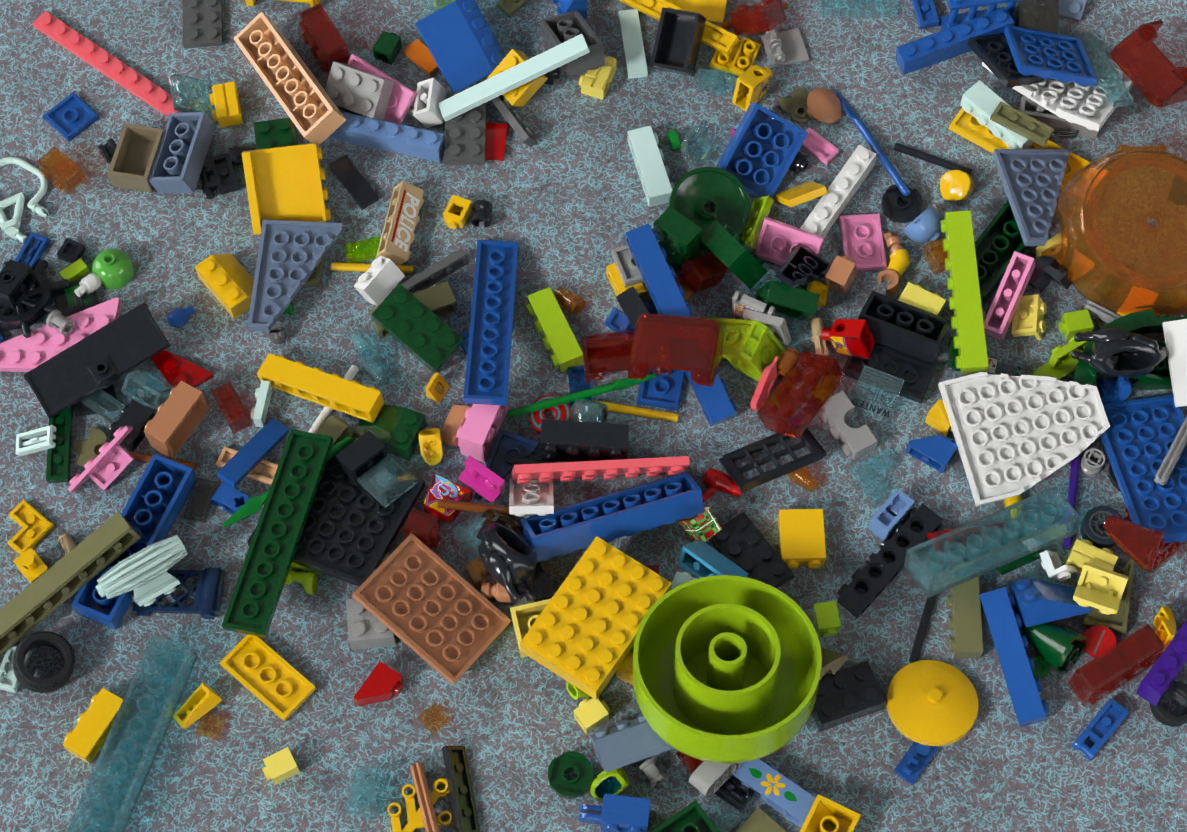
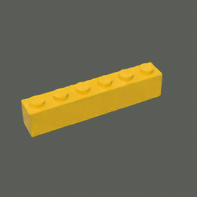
(321, 387)

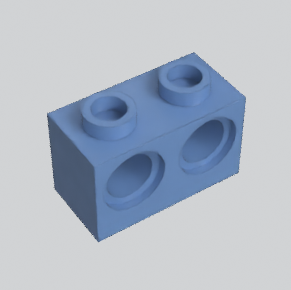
(891, 514)

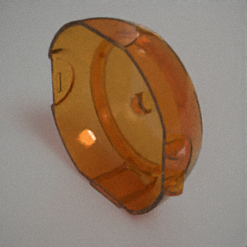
(1106, 233)

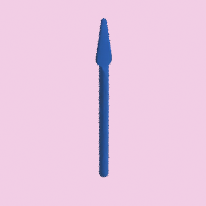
(874, 145)

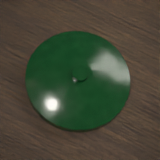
(709, 196)

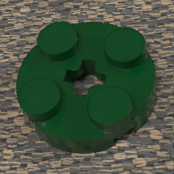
(563, 764)

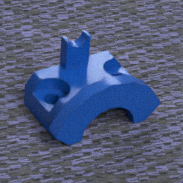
(1114, 390)

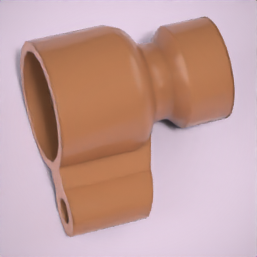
(495, 591)

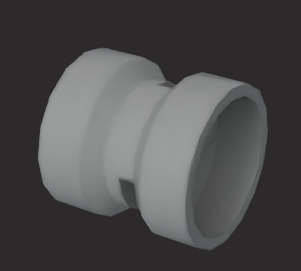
(1090, 466)

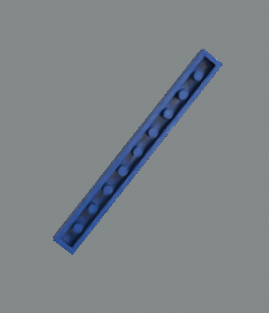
(669, 301)

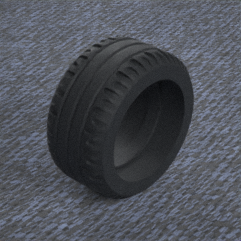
(50, 639)

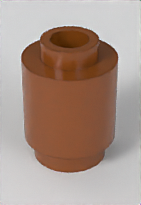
(786, 361)

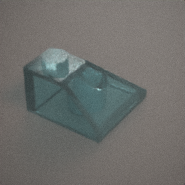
(387, 480)

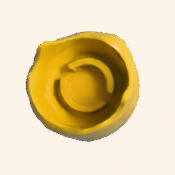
(956, 185)

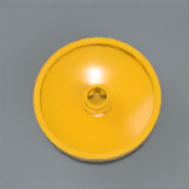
(932, 703)

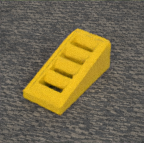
(200, 703)

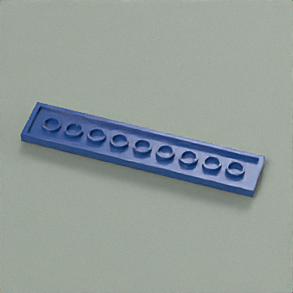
(491, 323)

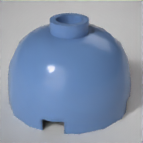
(925, 226)

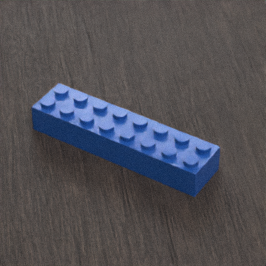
(152, 514)
(613, 515)

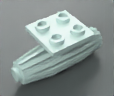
(144, 572)

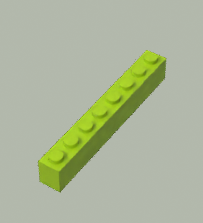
(965, 293)

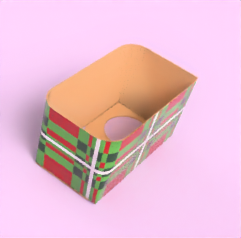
(701, 526)

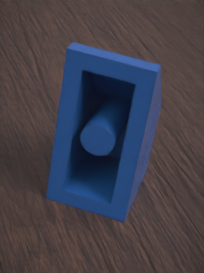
(933, 451)

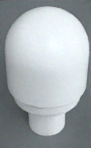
(88, 284)

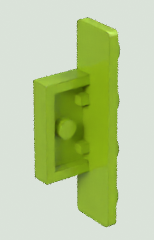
(1061, 362)

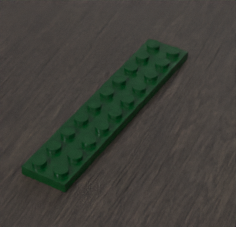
(277, 533)

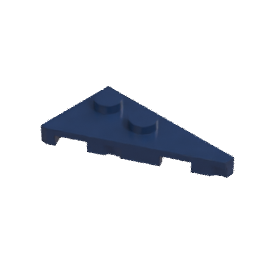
(505, 447)

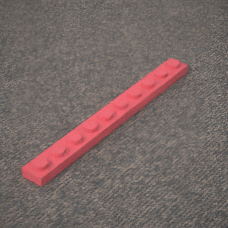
(105, 63)

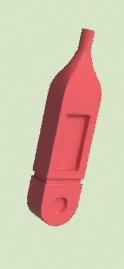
(764, 386)

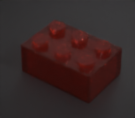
(323, 38)

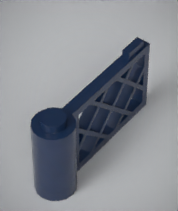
(206, 598)

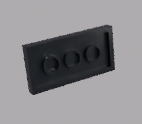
(998, 58)
(899, 364)
(749, 550)

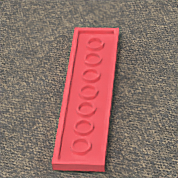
(604, 468)

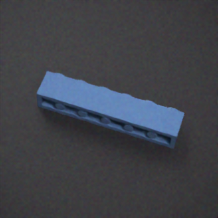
(390, 137)

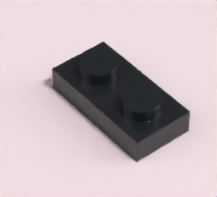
(735, 793)

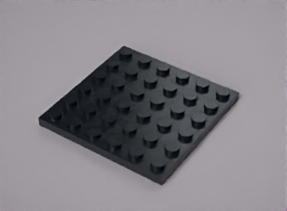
(349, 527)

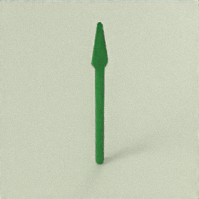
(617, 385)
(255, 504)

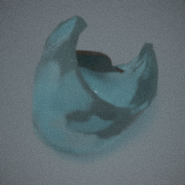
(589, 411)

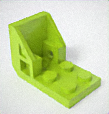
(748, 345)

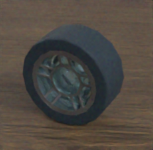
(1090, 527)

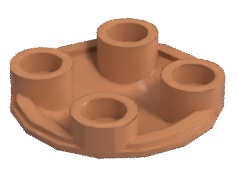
(824, 106)

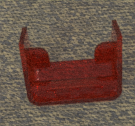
(1150, 67)
(609, 353)

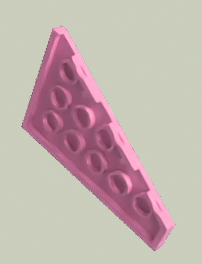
(25, 354)

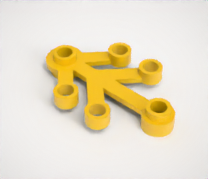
(415, 818)

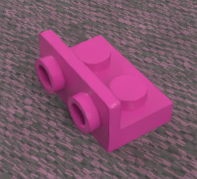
(482, 480)

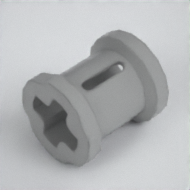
(60, 322)
(653, 771)

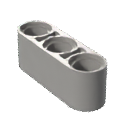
(712, 776)

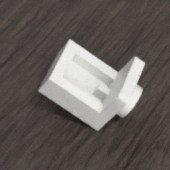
(1053, 566)

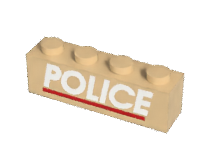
(400, 223)

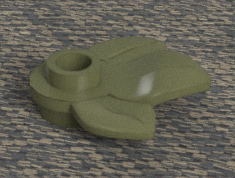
(796, 104)
(89, 447)

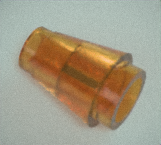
(571, 301)
(804, 479)

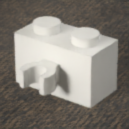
(426, 102)
(379, 280)

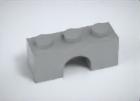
(855, 441)

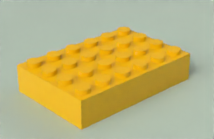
(594, 617)

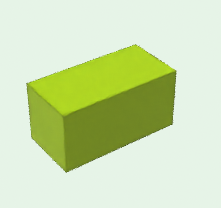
(75, 271)

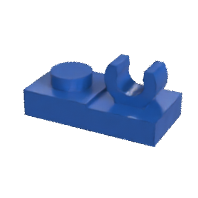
(915, 762)

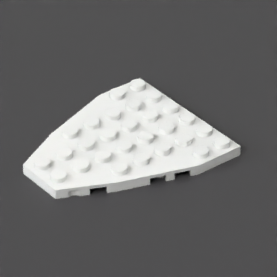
(1073, 102)
(1019, 428)

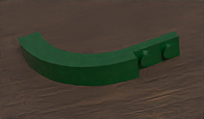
(1137, 322)

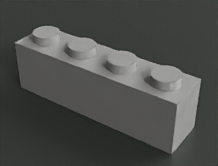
(1045, 116)

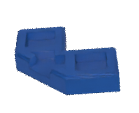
(619, 322)

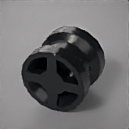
(108, 150)

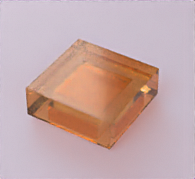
(433, 718)
(210, 726)

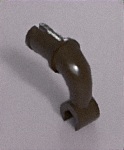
(503, 519)

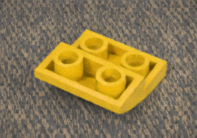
(739, 59)

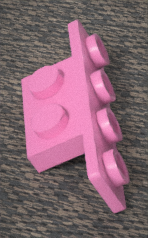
(108, 464)

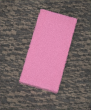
(819, 147)

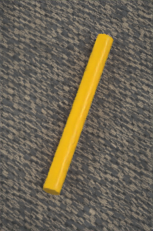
(359, 267)
(641, 411)

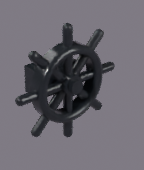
(15, 296)

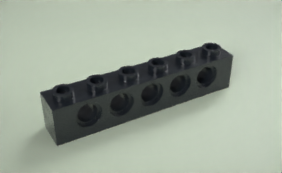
(856, 602)

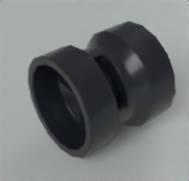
(482, 211)

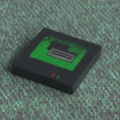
(67, 297)

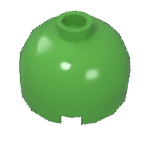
(113, 268)

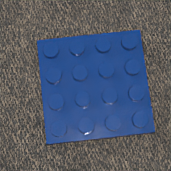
(1050, 55)

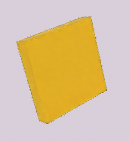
(801, 193)

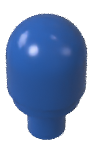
(179, 316)

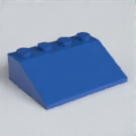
(461, 43)
(762, 150)

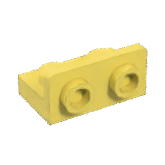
(1029, 317)

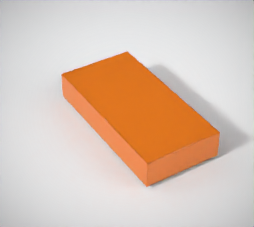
(421, 56)

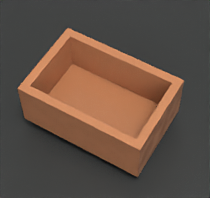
(176, 419)

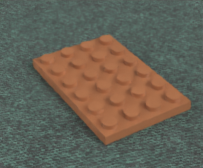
(431, 608)

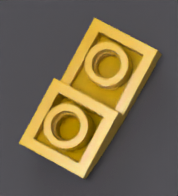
(1165, 625)

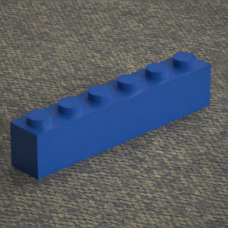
(950, 41)
(1013, 658)

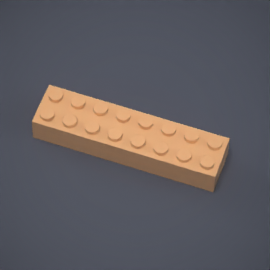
(289, 79)

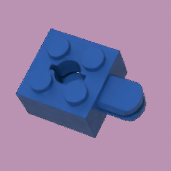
(618, 814)

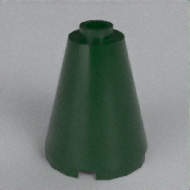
(1055, 644)

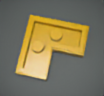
(33, 526)

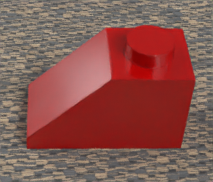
(379, 686)

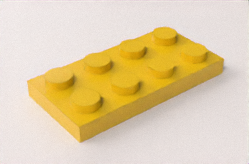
(267, 676)

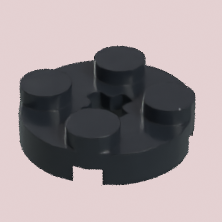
(901, 213)

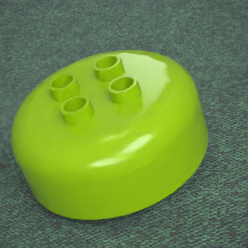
(726, 668)

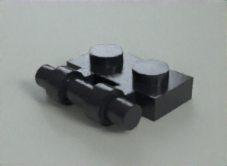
(224, 174)

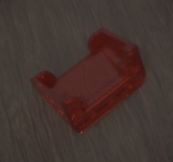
(676, 345)
(1140, 543)

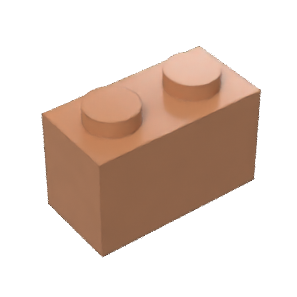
(841, 274)

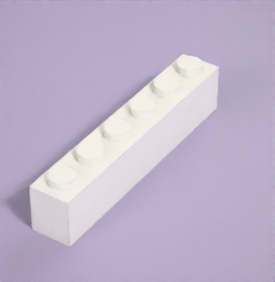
(840, 192)

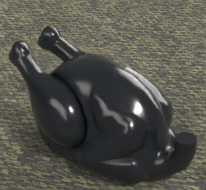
(1120, 352)
(508, 559)

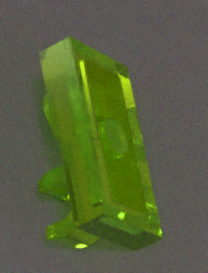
(362, 250)

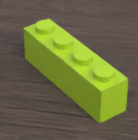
(555, 329)

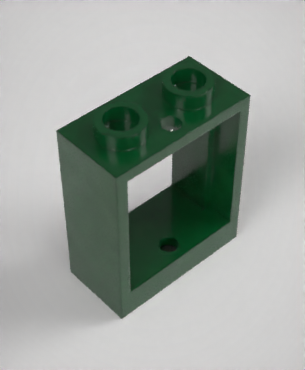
(788, 300)

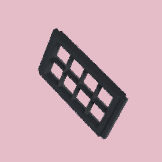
(736, 473)

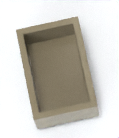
(135, 157)

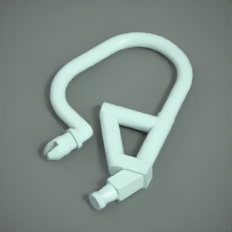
(11, 227)

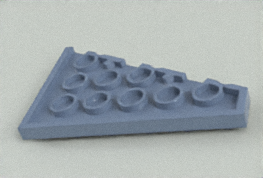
(1032, 187)
(284, 263)

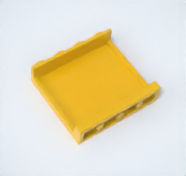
(285, 184)

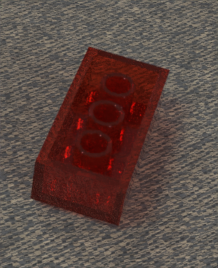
(801, 394)
(1116, 665)

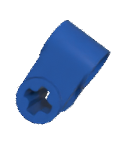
(229, 498)

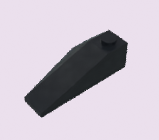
(802, 267)

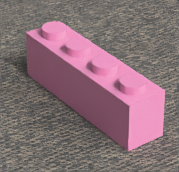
(1008, 295)

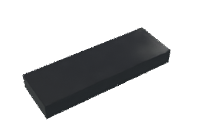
(354, 182)

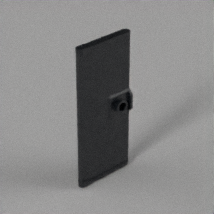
(96, 360)

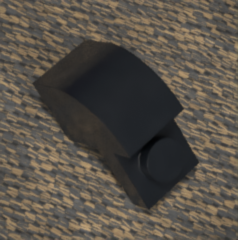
(1045, 271)

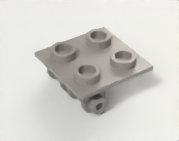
(784, 47)

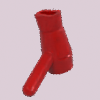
(719, 481)

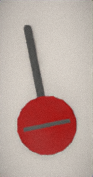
(1098, 638)

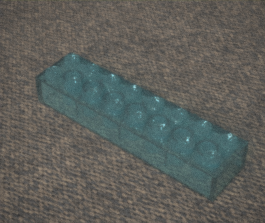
(991, 541)

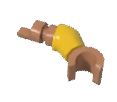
(898, 263)

